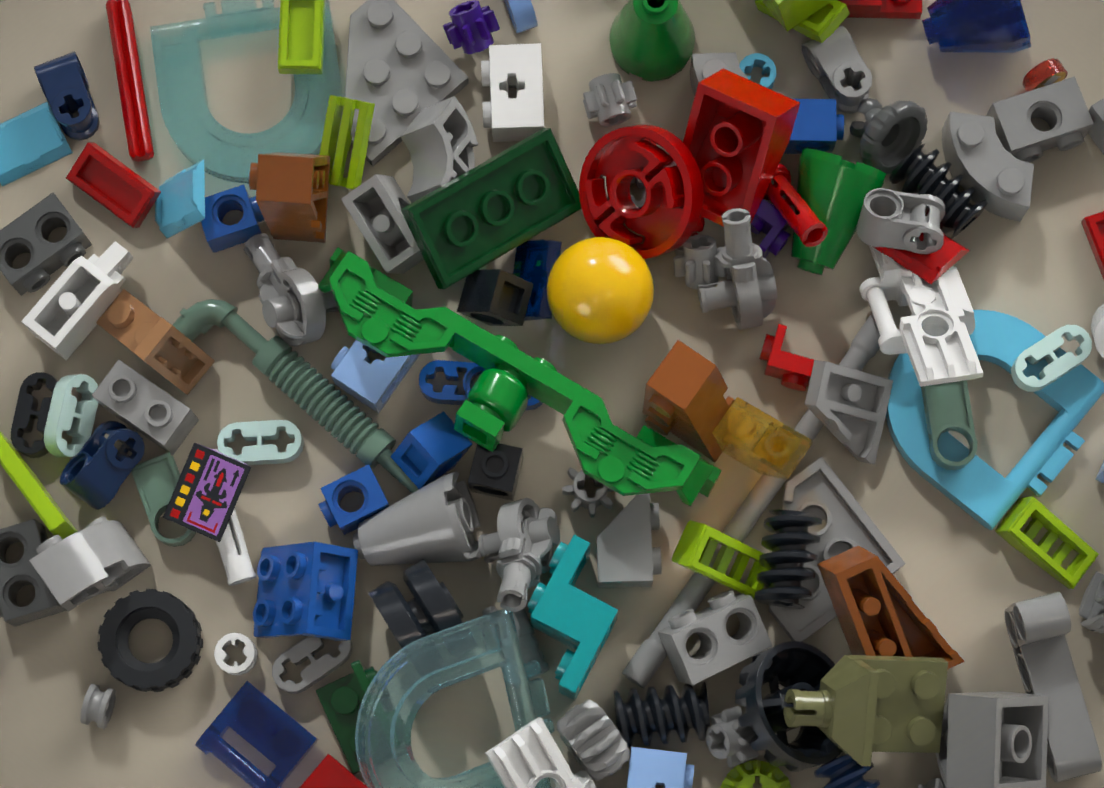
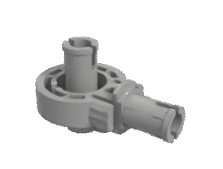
(749, 276)
(288, 294)
(525, 545)

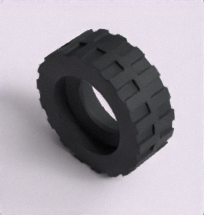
(115, 637)

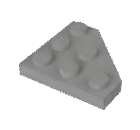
(397, 70)
(843, 526)

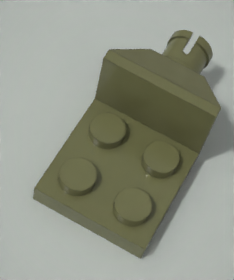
(876, 705)

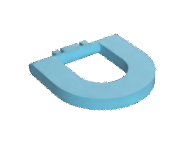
(978, 486)

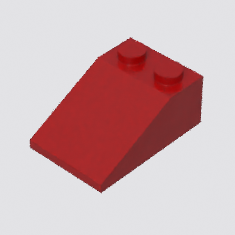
(737, 140)

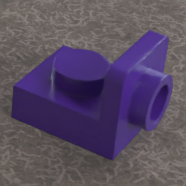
(773, 225)

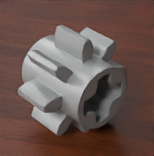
(610, 99)
(698, 261)
(581, 496)
(728, 739)

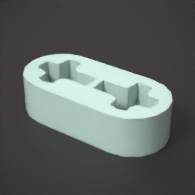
(1056, 366)
(70, 415)
(261, 431)

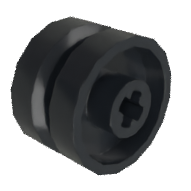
(425, 614)

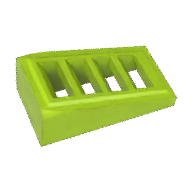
(1022, 541)
(698, 547)

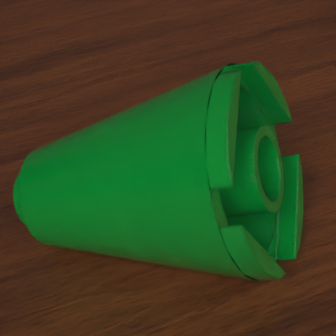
(652, 38)
(836, 196)

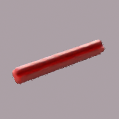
(129, 80)

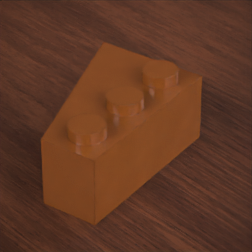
(292, 194)
(687, 399)

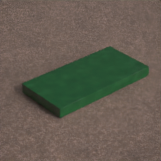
(493, 208)

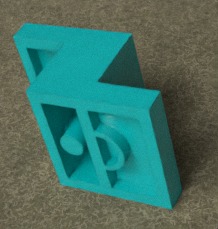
(571, 616)

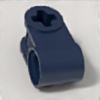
(68, 92)
(101, 468)

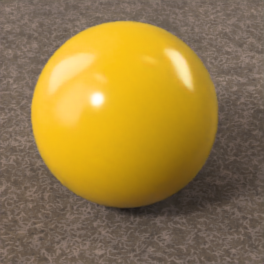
(600, 290)

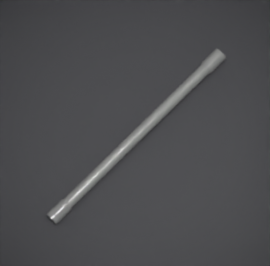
(652, 652)

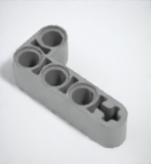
(1046, 668)

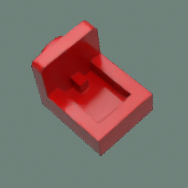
(789, 367)

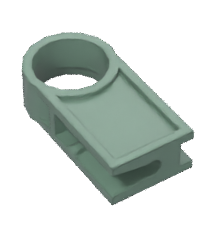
(949, 409)
(156, 484)

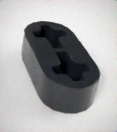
(27, 412)

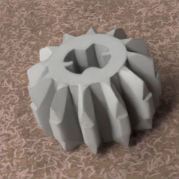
(593, 740)

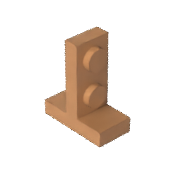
(155, 341)

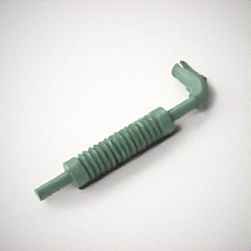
(302, 384)

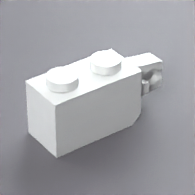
(78, 300)

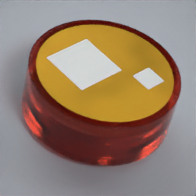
(1044, 74)

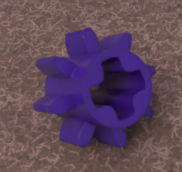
(471, 27)

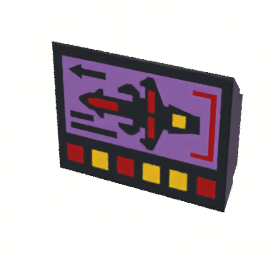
(207, 492)

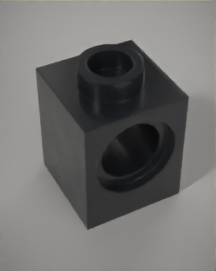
(495, 297)
(496, 472)

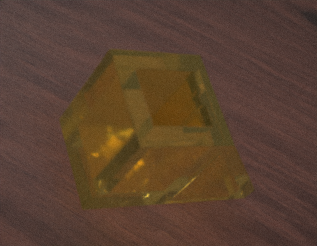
(760, 440)

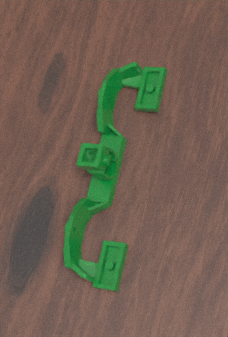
(382, 317)

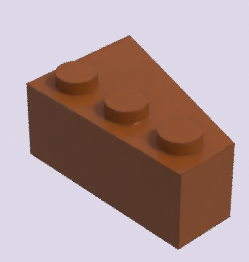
(878, 611)

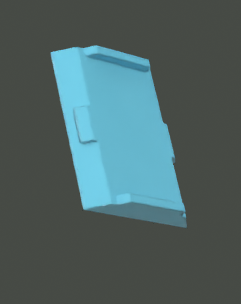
(30, 143)
(181, 200)

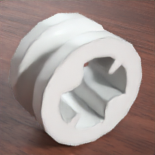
(222, 657)

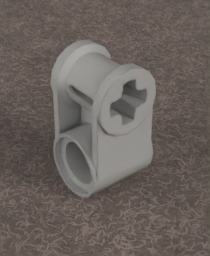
(837, 64)
(898, 220)

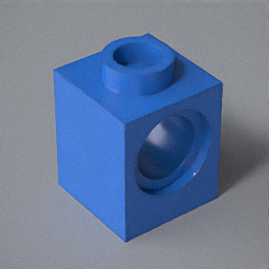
(816, 126)
(225, 236)
(431, 450)
(359, 481)

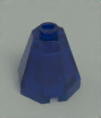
(977, 26)

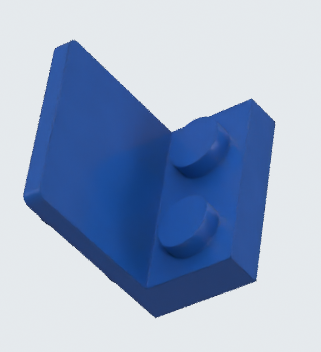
(305, 591)

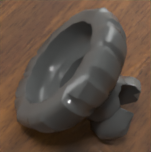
(889, 132)

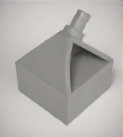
(994, 740)

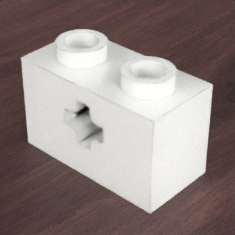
(518, 68)

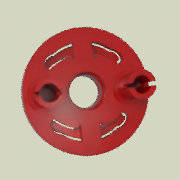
(670, 182)

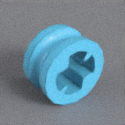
(761, 61)

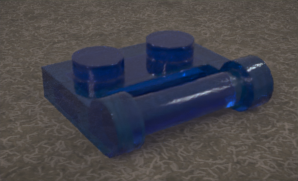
(266, 729)

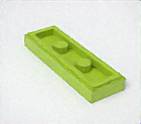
(34, 490)

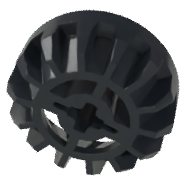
(794, 667)

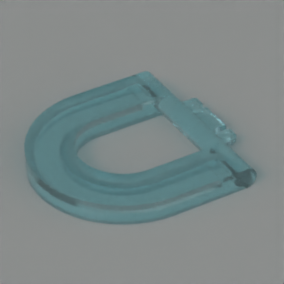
(185, 101)
(423, 669)

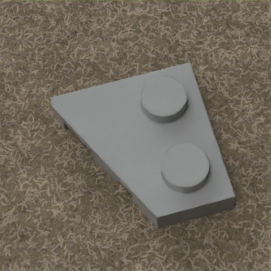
(850, 406)

